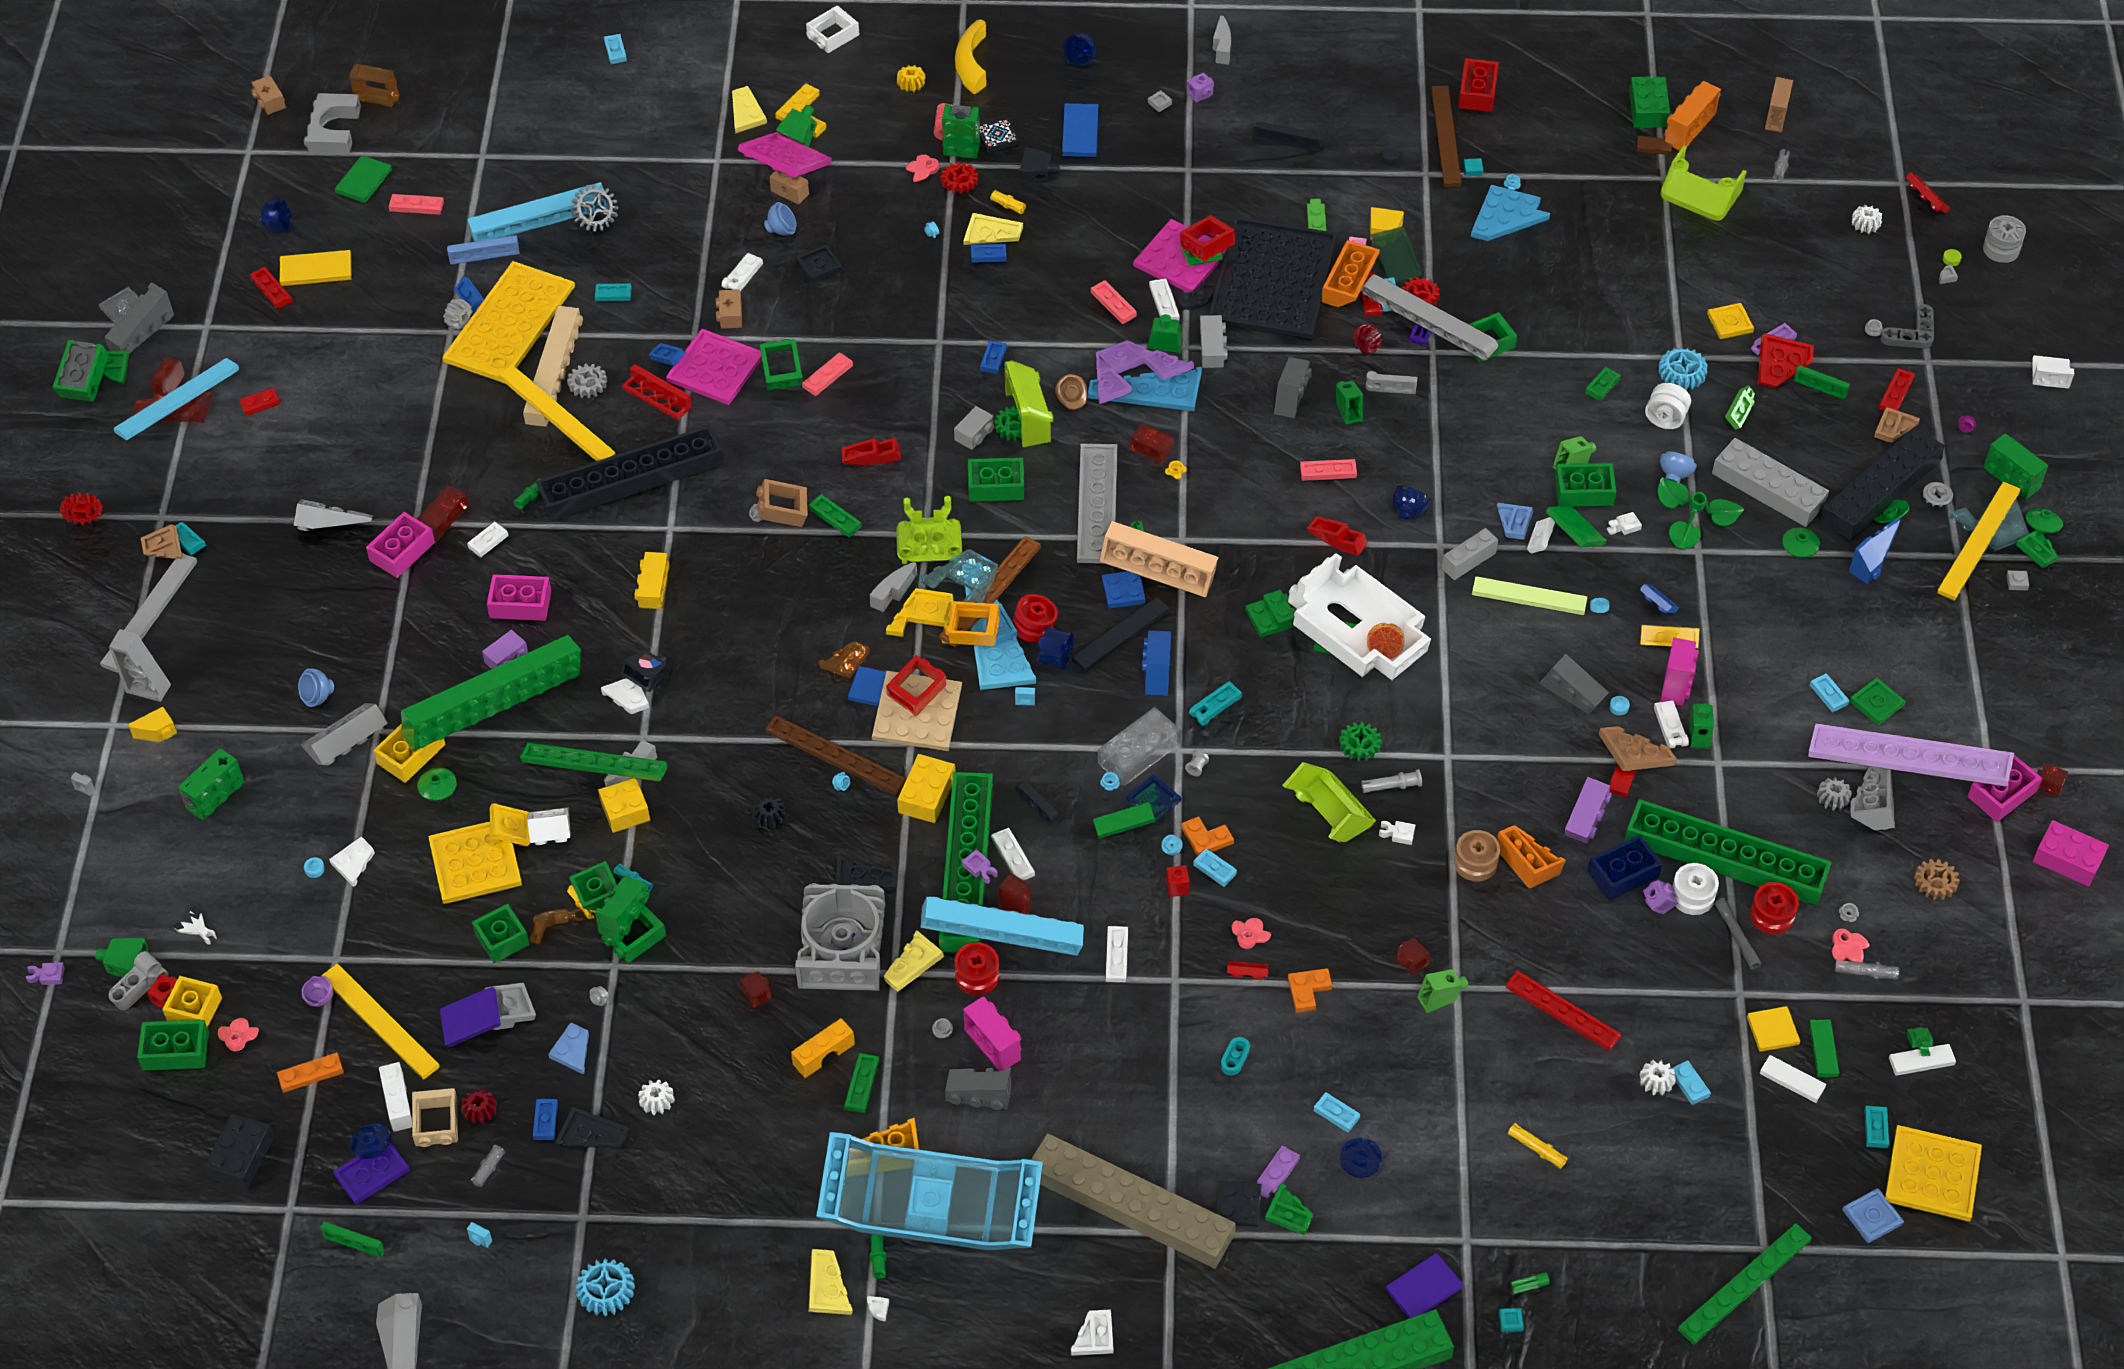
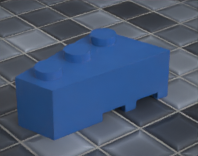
(1157, 662)

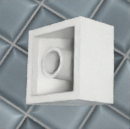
(549, 825)

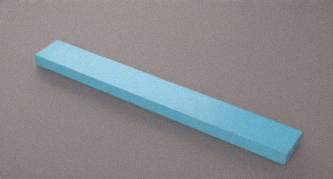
(176, 399)

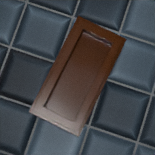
(1653, 145)

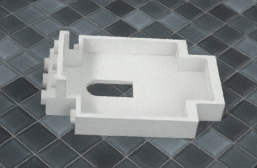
(1367, 601)

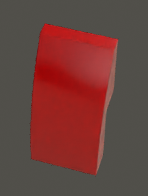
(1621, 781)

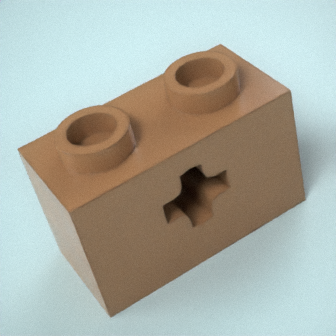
(268, 95)
(790, 188)
(729, 308)

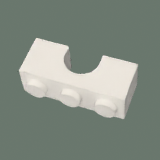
(396, 1096)

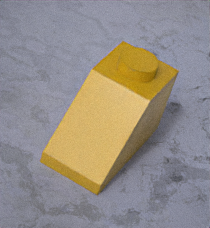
(153, 726)

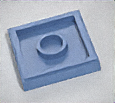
(1873, 1215)

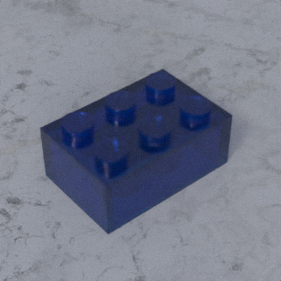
(1624, 867)

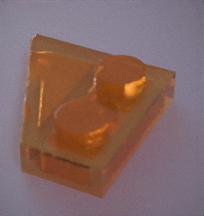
(846, 660)

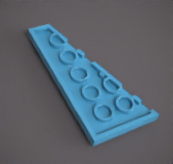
(1150, 390)

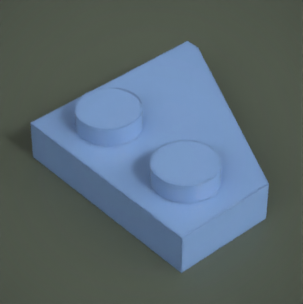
(1515, 519)

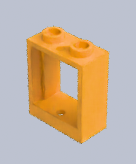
(975, 610)

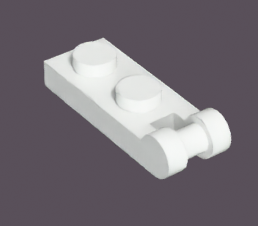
(743, 272)
(1670, 724)

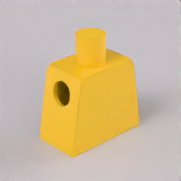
(1384, 220)

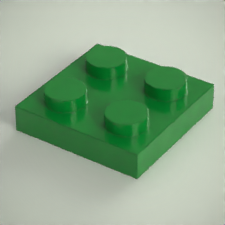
(1877, 701)

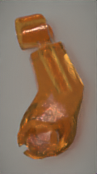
(543, 920)

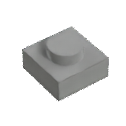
(1159, 101)
(2017, 580)
(83, 783)

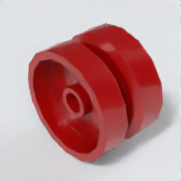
(1033, 616)
(1774, 908)
(977, 968)

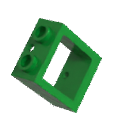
(1504, 331)
(783, 380)
(655, 934)

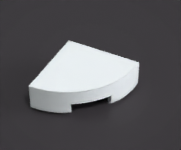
(878, 1307)

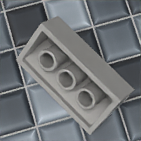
(345, 733)

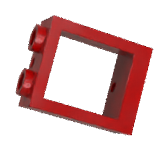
(1223, 238)
(904, 698)

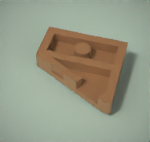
(1894, 425)
(162, 543)

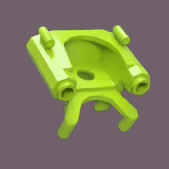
(928, 537)

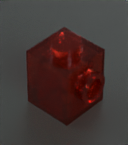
(2052, 779)
(1413, 956)
(756, 988)

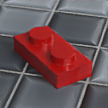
(259, 401)
(1256, 970)

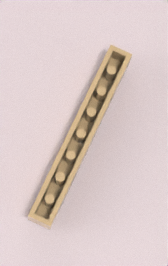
(555, 359)

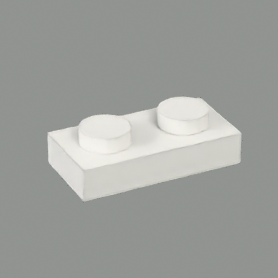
(1541, 535)
(487, 539)

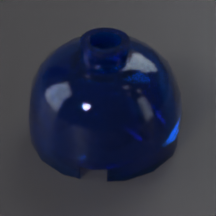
(1079, 49)
(276, 216)
(1409, 502)

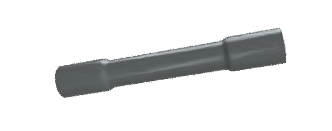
(1747, 951)

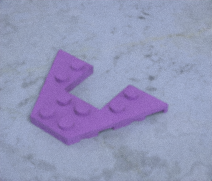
(1129, 355)

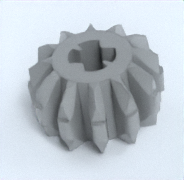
(457, 313)
(1834, 794)

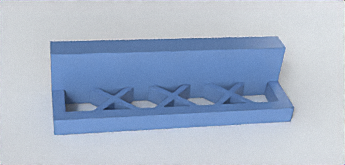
(483, 249)

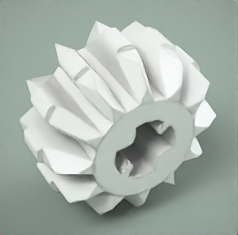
(1866, 219)
(1657, 1077)
(656, 1097)

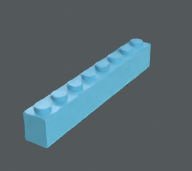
(529, 215)
(1002, 926)

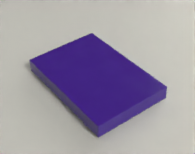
(470, 1017)
(366, 1176)
(1424, 1287)

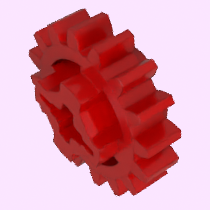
(959, 177)
(1423, 289)
(81, 508)

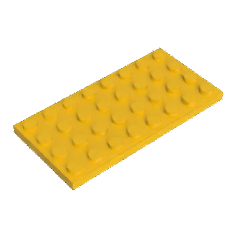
(508, 321)

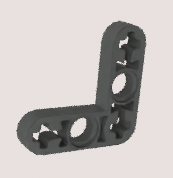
(1920, 333)

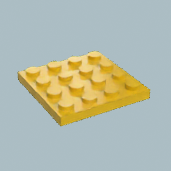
(473, 863)
(1933, 1173)

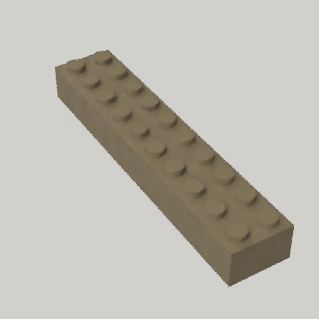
(1134, 1201)

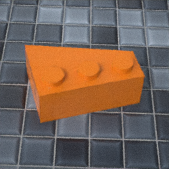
(1527, 857)

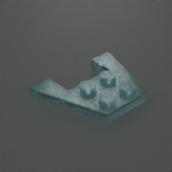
(2008, 533)
(968, 570)

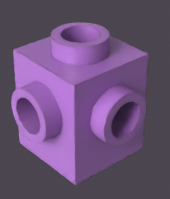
(1200, 87)
(1660, 896)

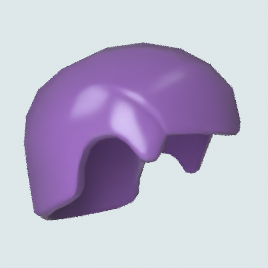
(317, 991)

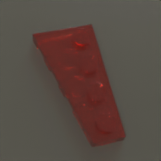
(190, 412)

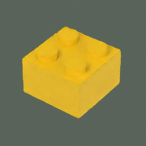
(624, 805)
(192, 1001)

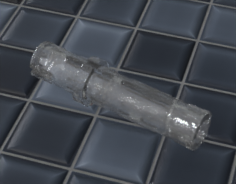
(1875, 970)

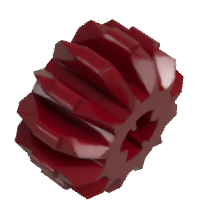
(1367, 338)
(478, 1106)

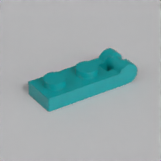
(1215, 703)

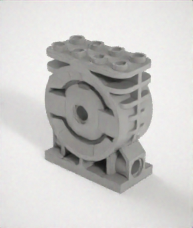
(835, 913)

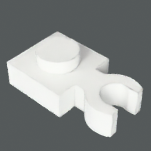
(1400, 833)

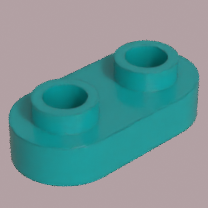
(1234, 1057)

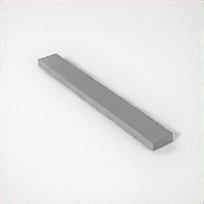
(156, 602)

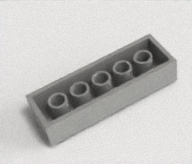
(1770, 482)

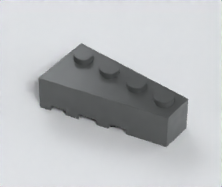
(141, 321)

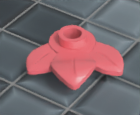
(923, 167)
(1250, 932)
(1850, 948)
(237, 1034)

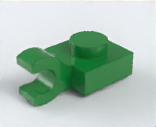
(1920, 1039)

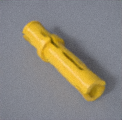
(1544, 1150)

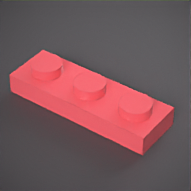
(416, 204)
(1114, 302)
(827, 374)
(1328, 469)

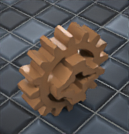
(1936, 879)

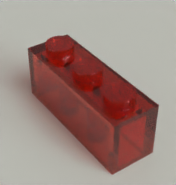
(444, 510)

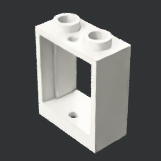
(833, 16)

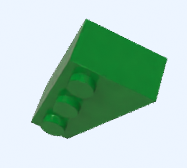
(622, 908)

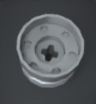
(2004, 239)

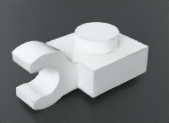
(1626, 523)

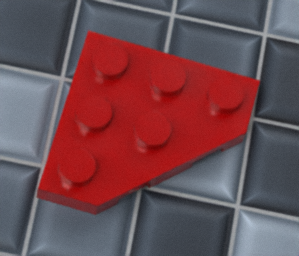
(1781, 359)

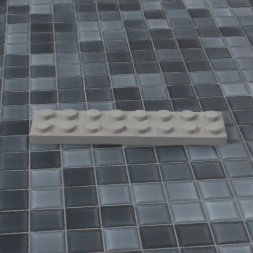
(1096, 499)

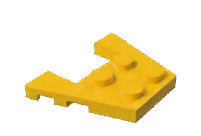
(923, 608)

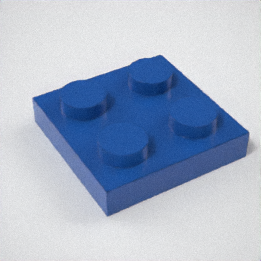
(1123, 589)

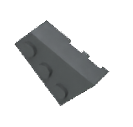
(1292, 386)
(1574, 685)
(979, 1088)

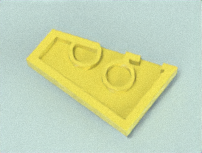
(746, 110)
(991, 230)
(915, 960)
(826, 1286)

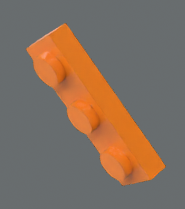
(310, 1072)

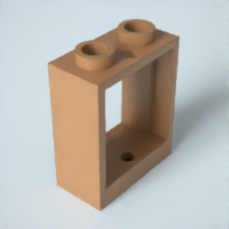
(1778, 104)
(778, 514)

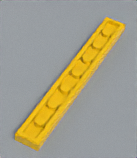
(555, 413)
(1978, 541)
(381, 1022)

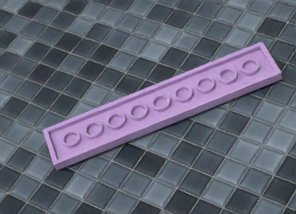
(1911, 754)

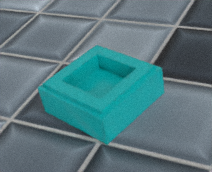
(1473, 167)
(1511, 1320)

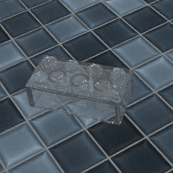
(1139, 746)

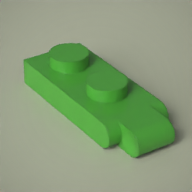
(1316, 215)
(1740, 407)

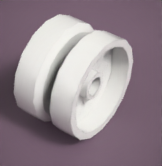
(1668, 406)
(1695, 888)

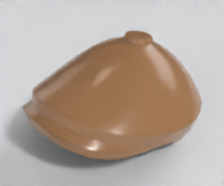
(1071, 391)

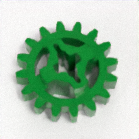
(1012, 425)
(1369, 744)

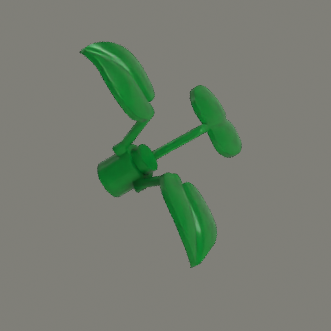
(1682, 534)

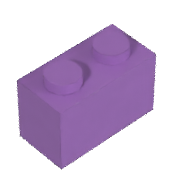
(504, 650)

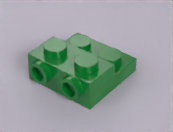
(1271, 614)

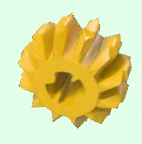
(911, 78)

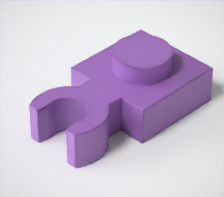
(979, 865)
(49, 973)

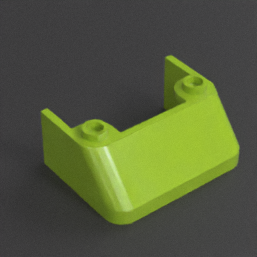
(1698, 193)
(1024, 386)
(1331, 799)

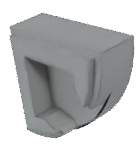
(1948, 275)

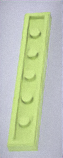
(1529, 595)

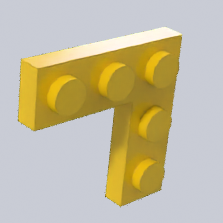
(802, 97)

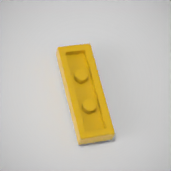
(1664, 635)

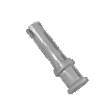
(1401, 780)

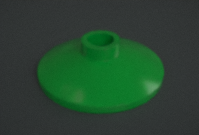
(1894, 511)
(2044, 520)
(1801, 542)
(440, 789)

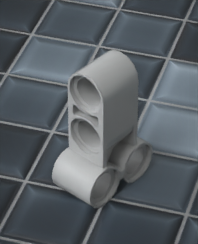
(145, 971)

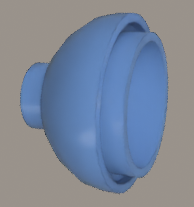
(780, 220)
(1677, 466)
(314, 687)

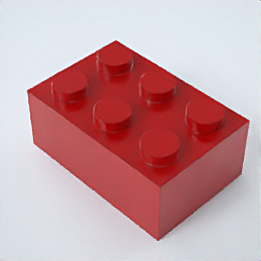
(1478, 85)

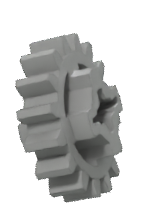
(587, 380)

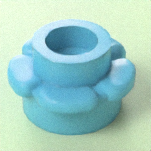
(1512, 182)
(931, 229)
(1110, 777)
(841, 781)

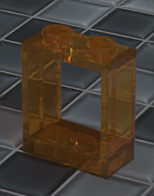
(374, 95)

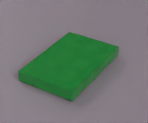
(363, 179)
(1576, 526)

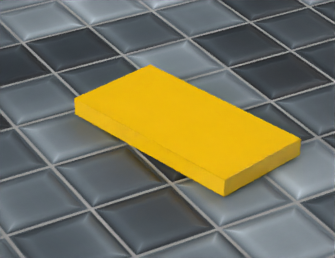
(315, 268)

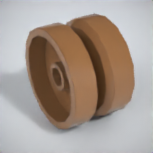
(1477, 855)

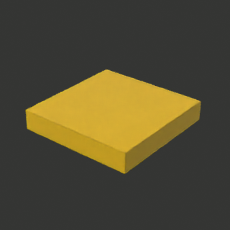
(1730, 320)
(509, 824)
(1773, 1029)

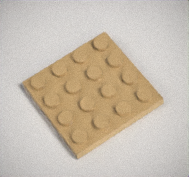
(928, 729)

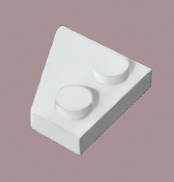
(627, 695)
(353, 860)
(1095, 1334)

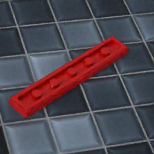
(1563, 1010)

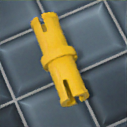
(1008, 201)

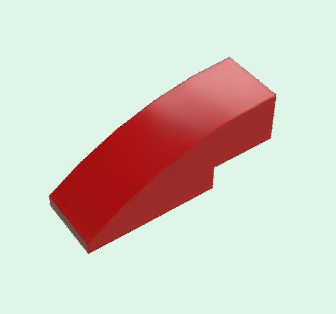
(872, 452)
(1338, 535)

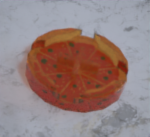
(1386, 639)

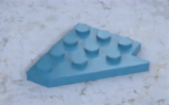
(1507, 212)

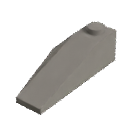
(315, 515)
(1875, 800)
(399, 1329)

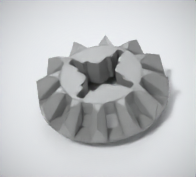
(1942, 490)

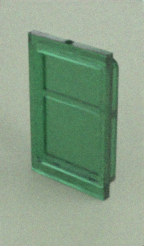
(1396, 255)

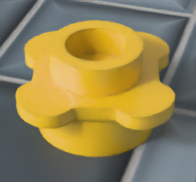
(1176, 469)

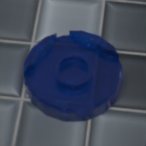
(370, 1141)
(1360, 1158)

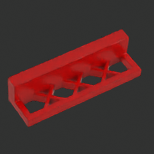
(661, 388)

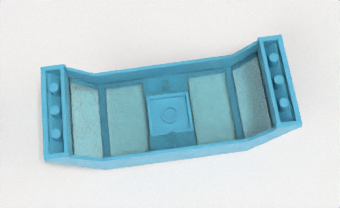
(929, 1195)

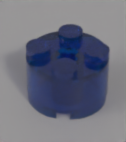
(1055, 647)

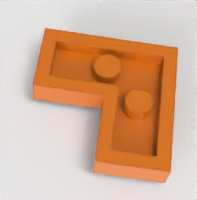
(1202, 839)
(1304, 984)

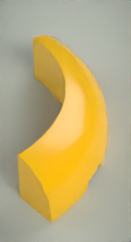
(970, 72)

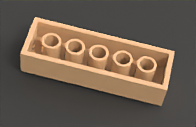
(1158, 559)

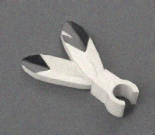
(197, 927)

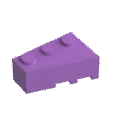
(1588, 810)

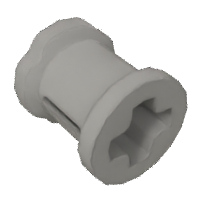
(1195, 766)

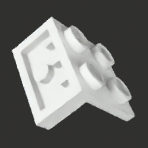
(2051, 372)

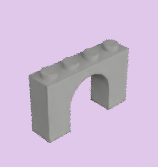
(325, 109)

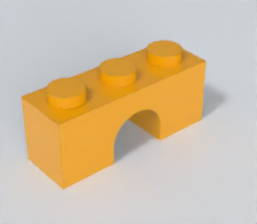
(809, 1055)

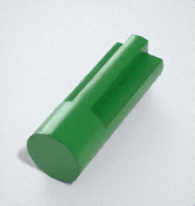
(1529, 1282)

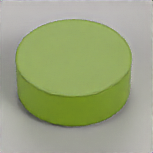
(1952, 257)

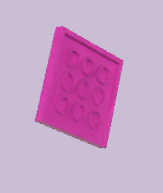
(784, 154)
(1165, 260)
(715, 366)

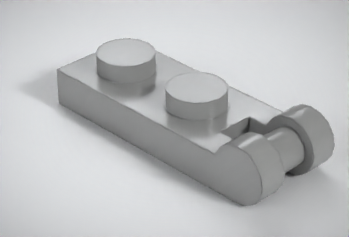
(1391, 383)

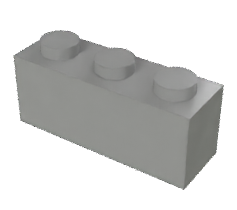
(1212, 341)
(1469, 554)

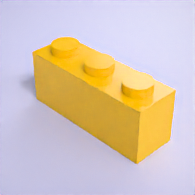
(652, 580)

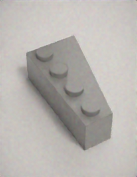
(137, 667)

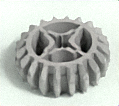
(586, 205)

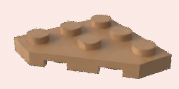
(1635, 751)

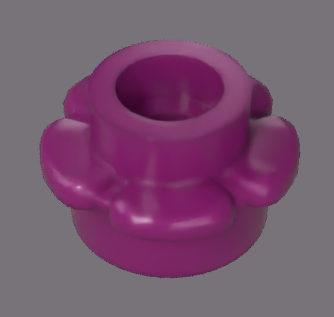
(1966, 423)

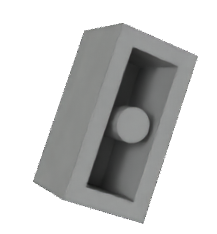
(974, 428)

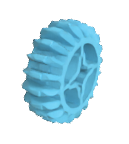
(1683, 368)
(589, 1284)

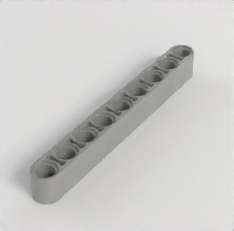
(1430, 317)

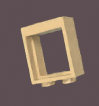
(435, 1099)

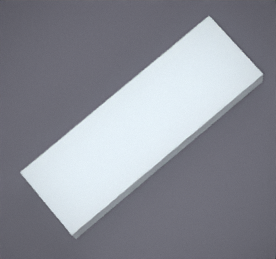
(1163, 298)
(1012, 854)
(1116, 954)
(1913, 1062)
(1792, 1079)

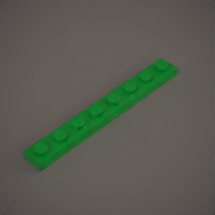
(594, 761)
(1744, 1284)

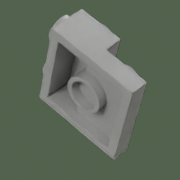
(513, 1005)

